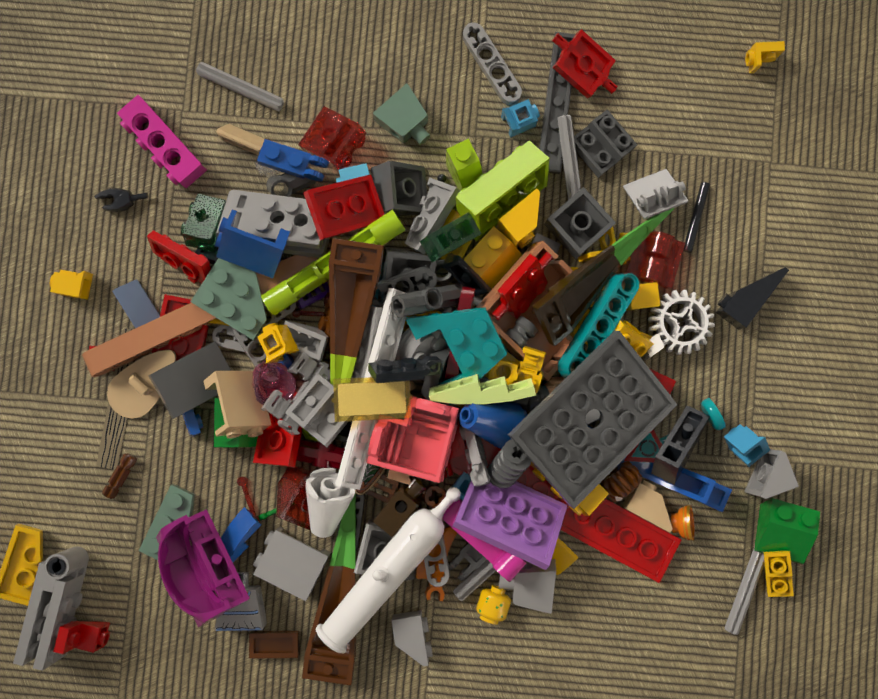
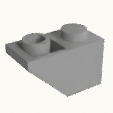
(410, 637)

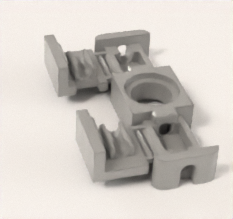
(308, 371)

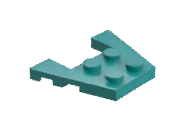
(469, 337)

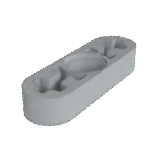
(442, 567)

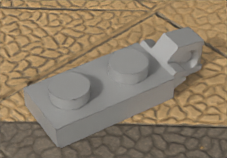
(475, 455)

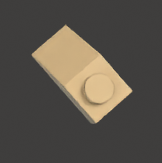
(649, 505)

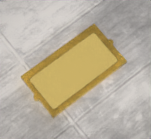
(366, 400)

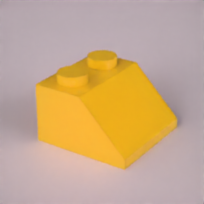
(521, 220)
(493, 257)

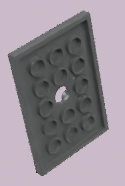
(629, 407)

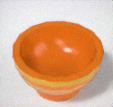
(684, 522)

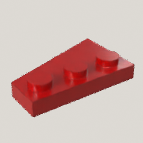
(177, 255)

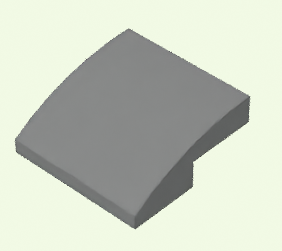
(315, 411)

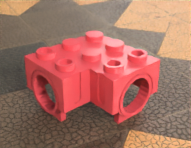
(418, 443)

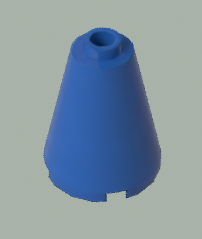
(492, 420)

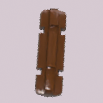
(119, 476)

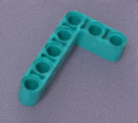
(600, 312)

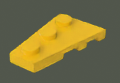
(21, 564)

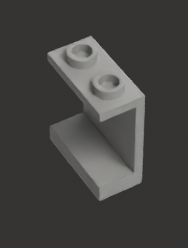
(290, 564)

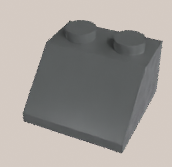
(400, 187)
(579, 223)
(400, 261)

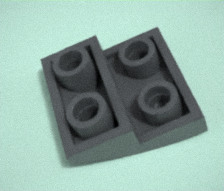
(603, 143)

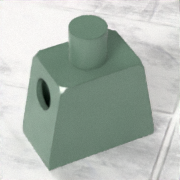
(403, 116)

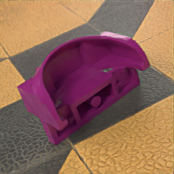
(198, 570)

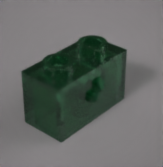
(202, 222)
(450, 237)

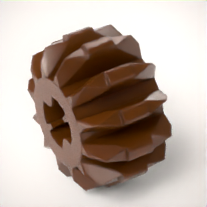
(621, 481)

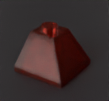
(292, 497)

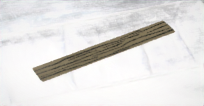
(112, 432)

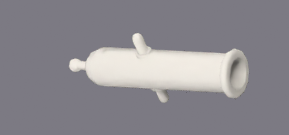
(386, 573)

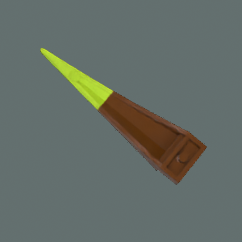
(352, 287)

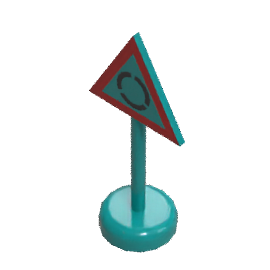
(651, 444)

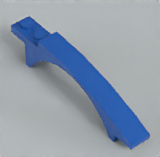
(690, 485)

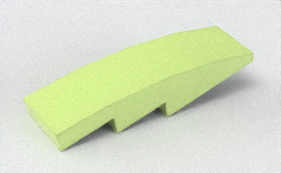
(470, 390)

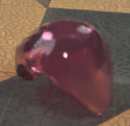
(272, 377)

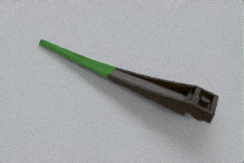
(573, 295)

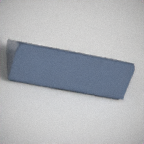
(136, 303)

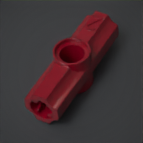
(320, 455)

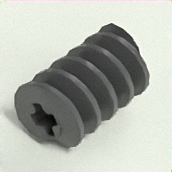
(508, 465)

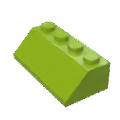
(504, 186)

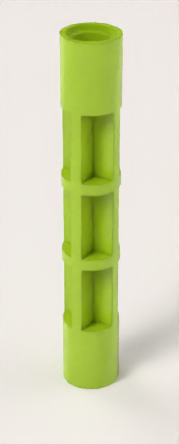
(317, 272)

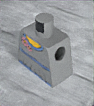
(247, 615)

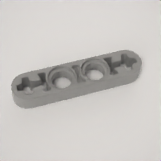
(494, 62)

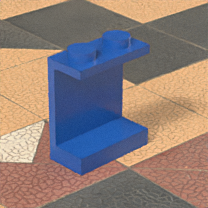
(249, 250)

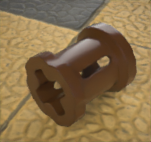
(427, 492)

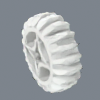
(699, 328)

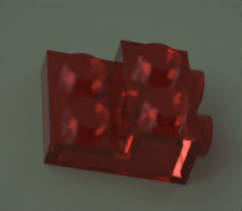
(333, 138)

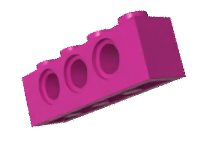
(139, 112)

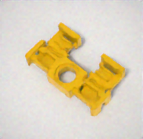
(527, 370)

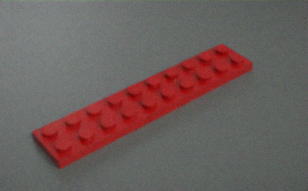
(606, 529)

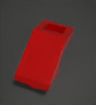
(82, 635)

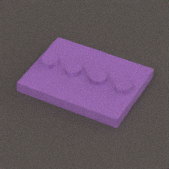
(513, 520)

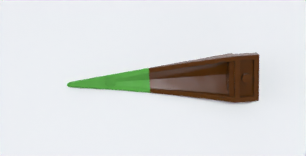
(319, 660)

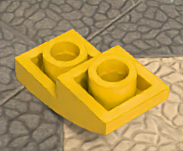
(778, 573)

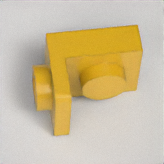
(763, 52)

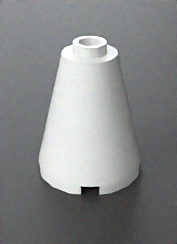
(326, 501)

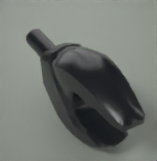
(122, 199)

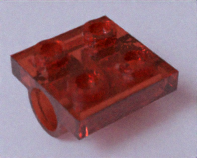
(656, 259)

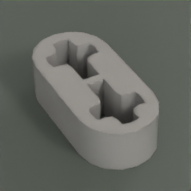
(229, 343)

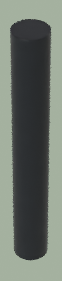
(696, 217)

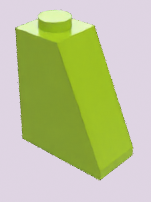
(463, 164)

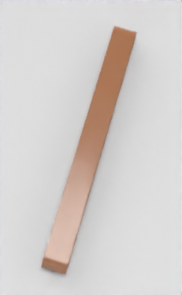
(172, 325)

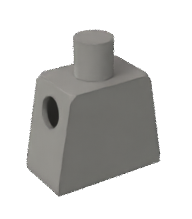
(533, 587)

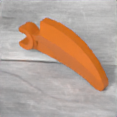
(449, 535)

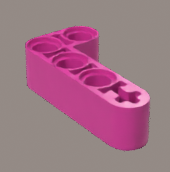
(502, 561)

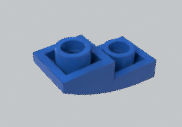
(238, 532)

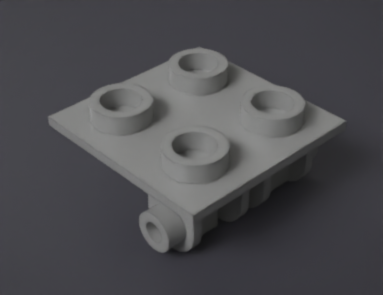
(656, 193)

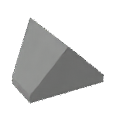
(308, 340)

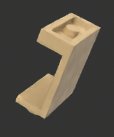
(238, 404)

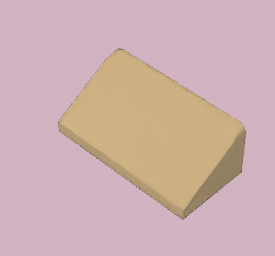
(240, 138)

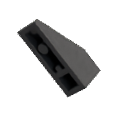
(743, 304)
(679, 445)

